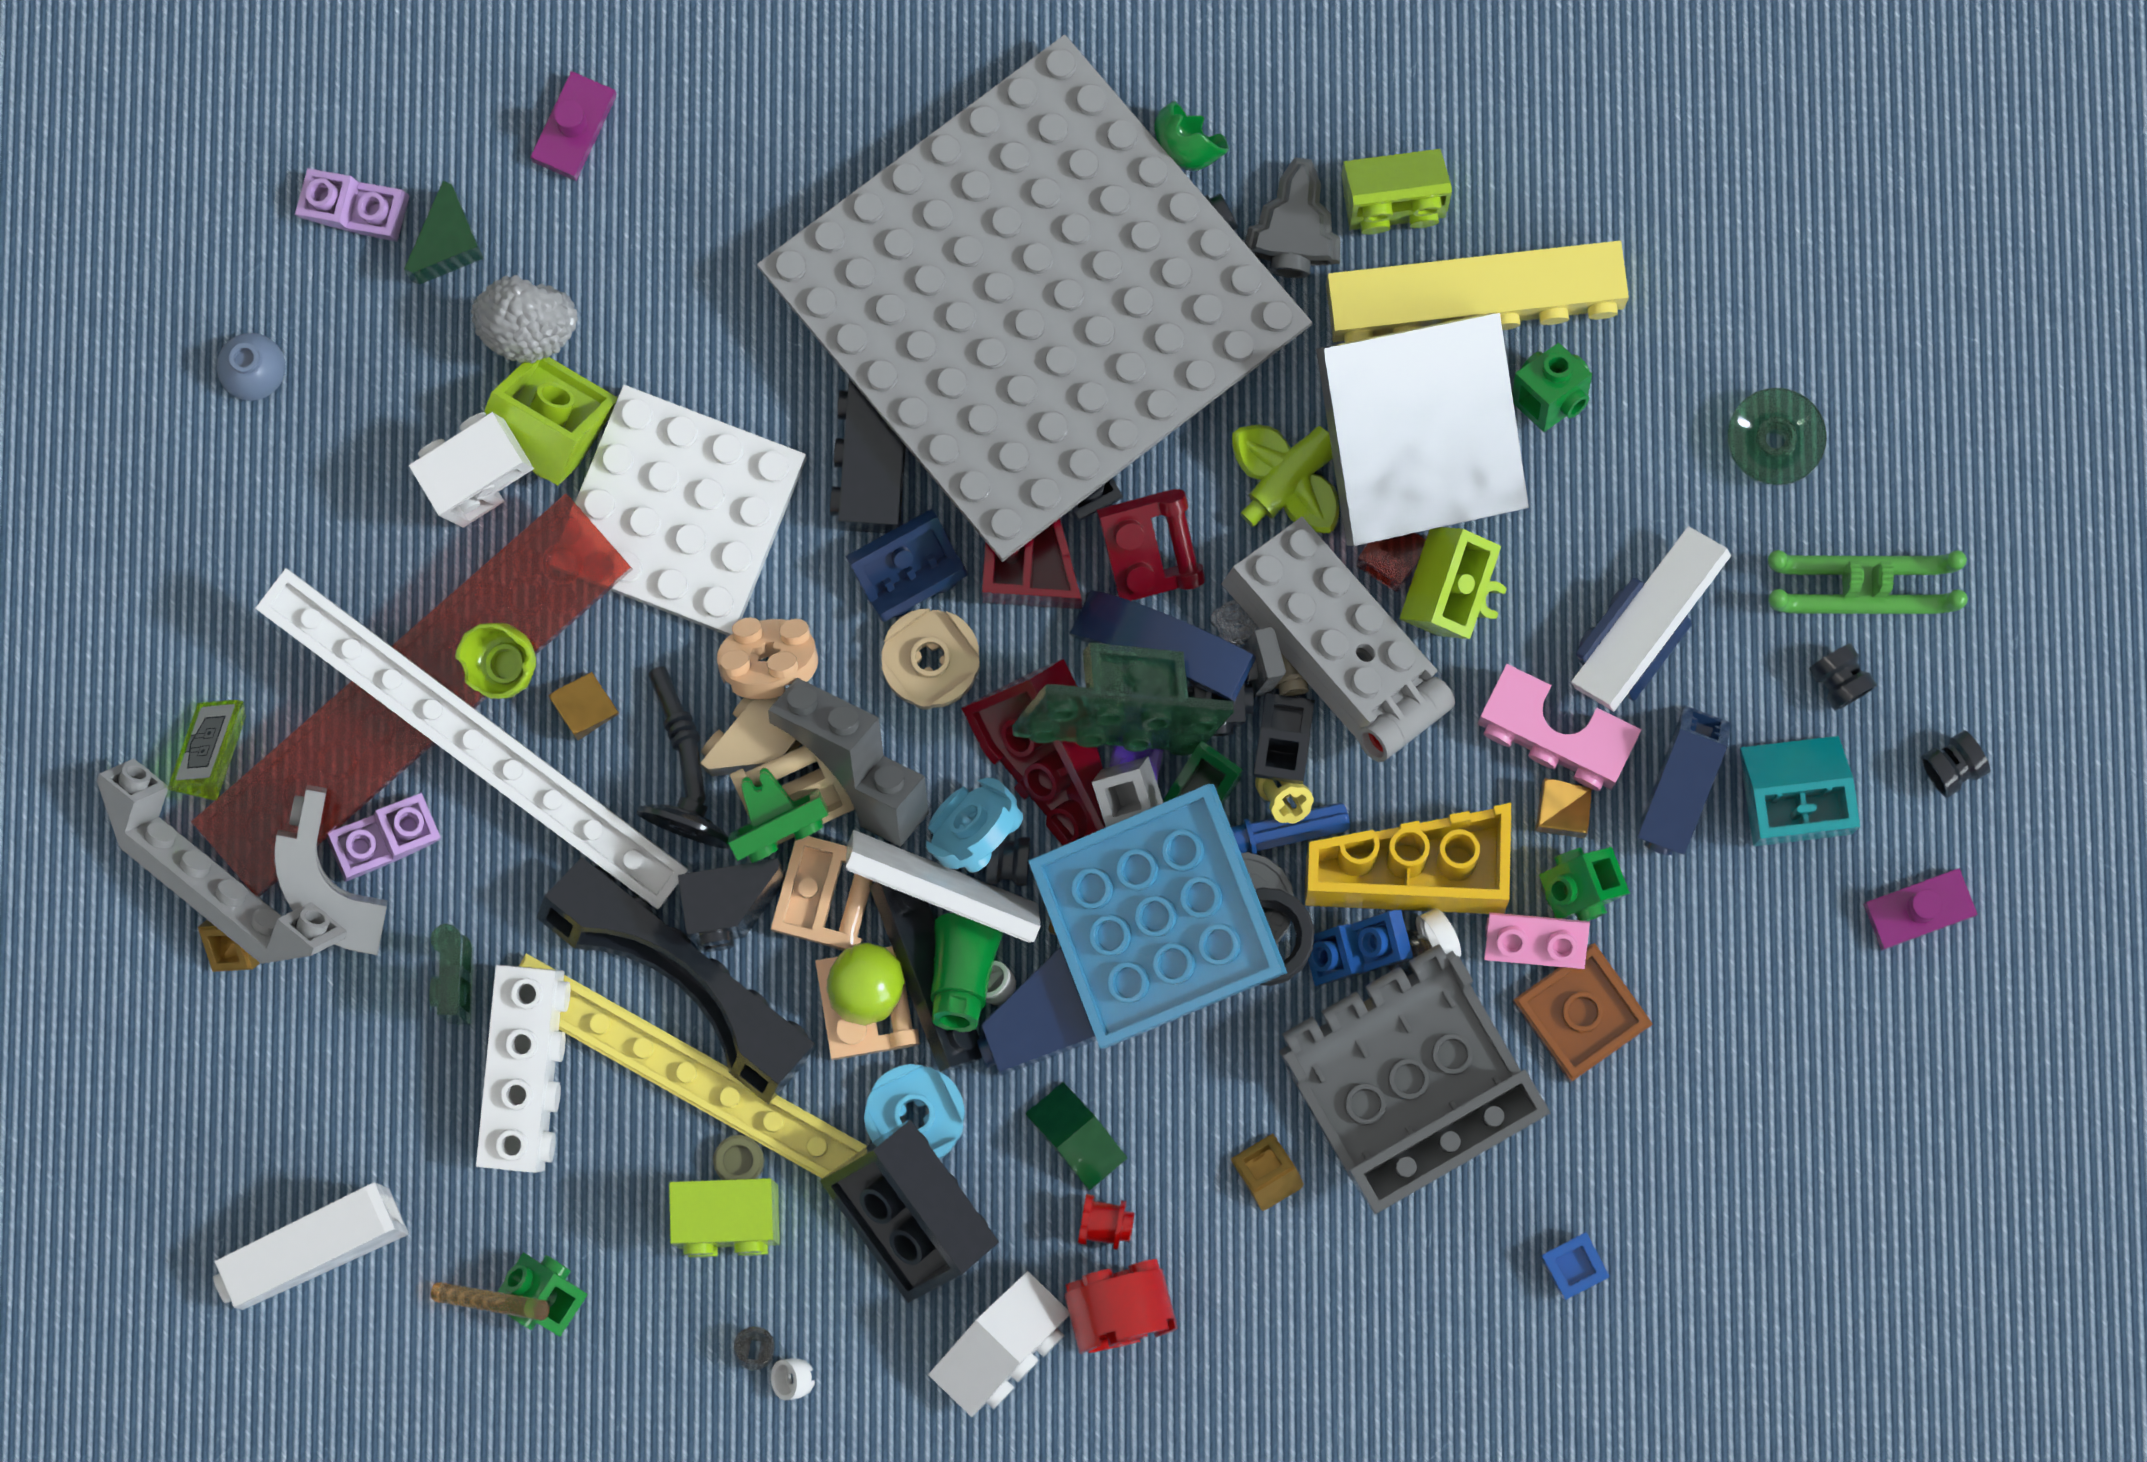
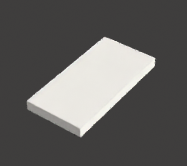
(942, 886)

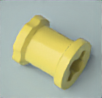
(1279, 805)

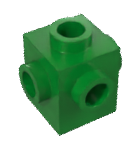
(1552, 386)
(1583, 883)
(548, 1283)

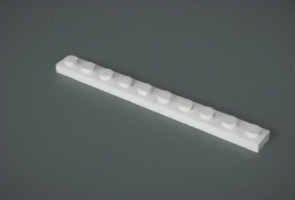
(471, 738)

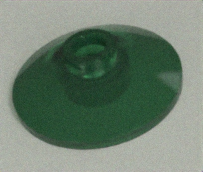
(1781, 413)

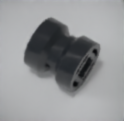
(1842, 676)
(1955, 763)

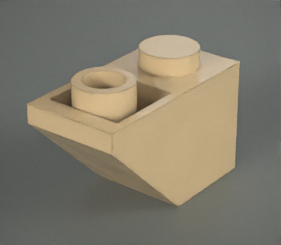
(748, 740)

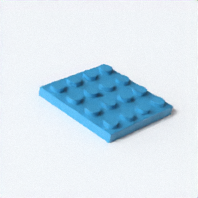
(1157, 916)

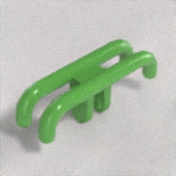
(1866, 584)

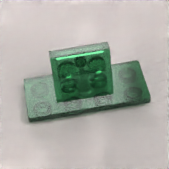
(1128, 701)

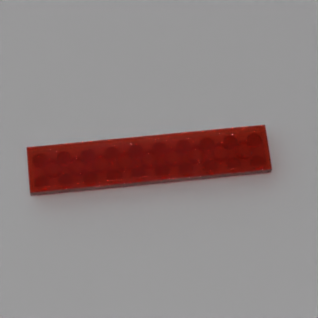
(362, 745)

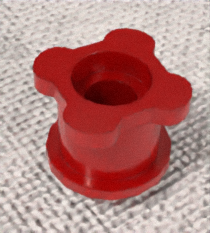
(1105, 1222)

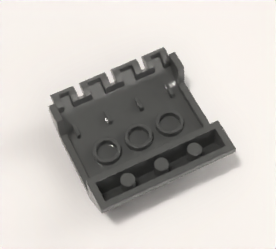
(1410, 1078)

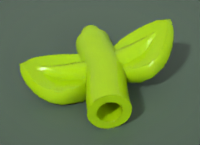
(1287, 476)

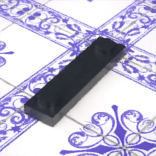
(912, 937)

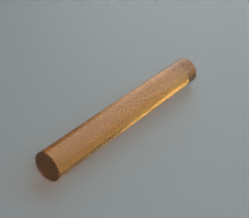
(490, 1301)

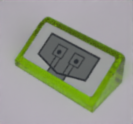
(208, 748)

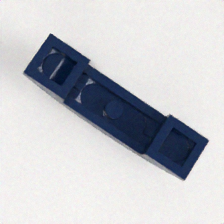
(1208, 659)

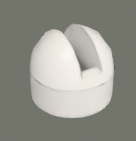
(1000, 985)
(782, 1380)

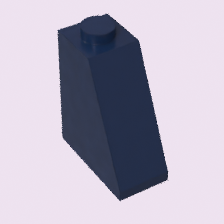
(1684, 781)
(1037, 1020)

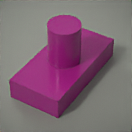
(573, 126)
(1920, 909)

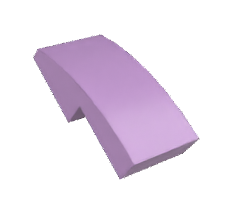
(352, 205)
(383, 837)

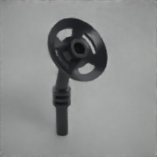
(688, 816)

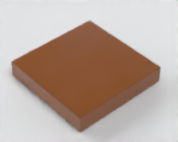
(1582, 1014)

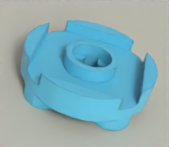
(973, 825)
(924, 1087)

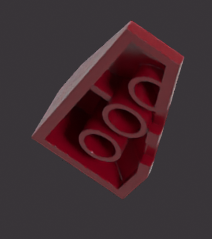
(1051, 773)

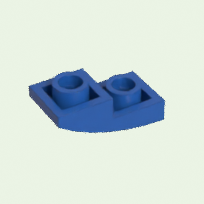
(1359, 948)

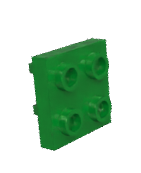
(774, 817)

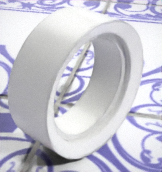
(1438, 930)

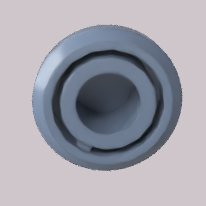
(250, 366)

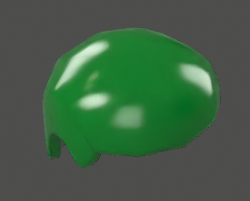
(1184, 138)

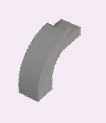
(306, 882)

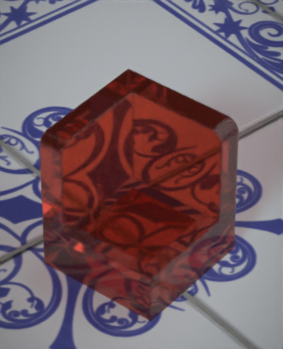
(1392, 559)

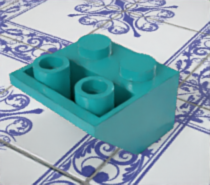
(1799, 791)

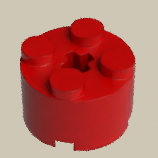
(1119, 1307)

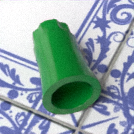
(961, 970)

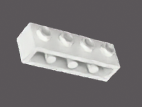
(521, 1068)

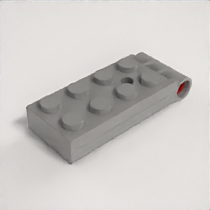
(1340, 640)

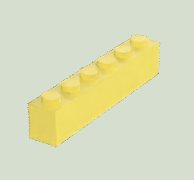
(1516, 284)

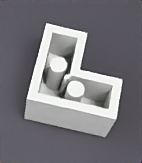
(471, 468)
(1001, 1345)

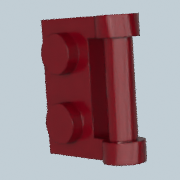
(1135, 551)

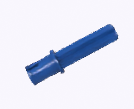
(1271, 833)

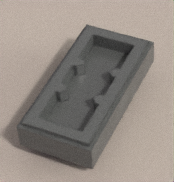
(1269, 665)

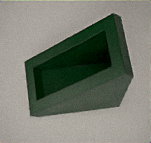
(444, 240)
(1205, 768)
(1076, 1135)

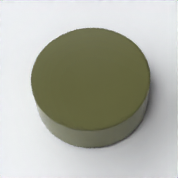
(738, 1158)

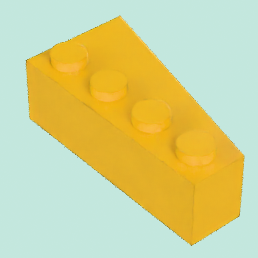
(1422, 866)

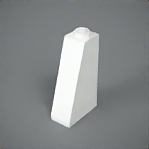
(310, 1246)

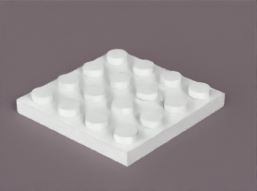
(687, 506)

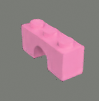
(1517, 716)

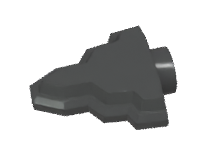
(1294, 226)

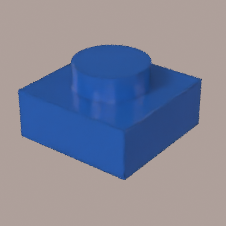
(1575, 1266)

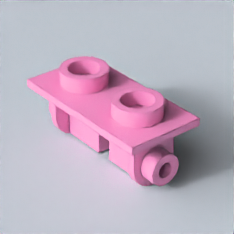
(1536, 940)

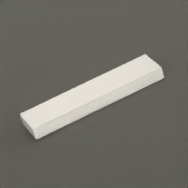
(1651, 618)

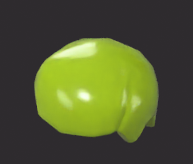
(496, 660)
(865, 983)

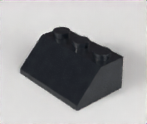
(910, 1211)

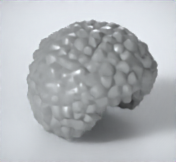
(523, 319)

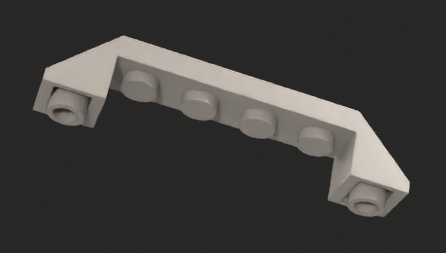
(134, 805)

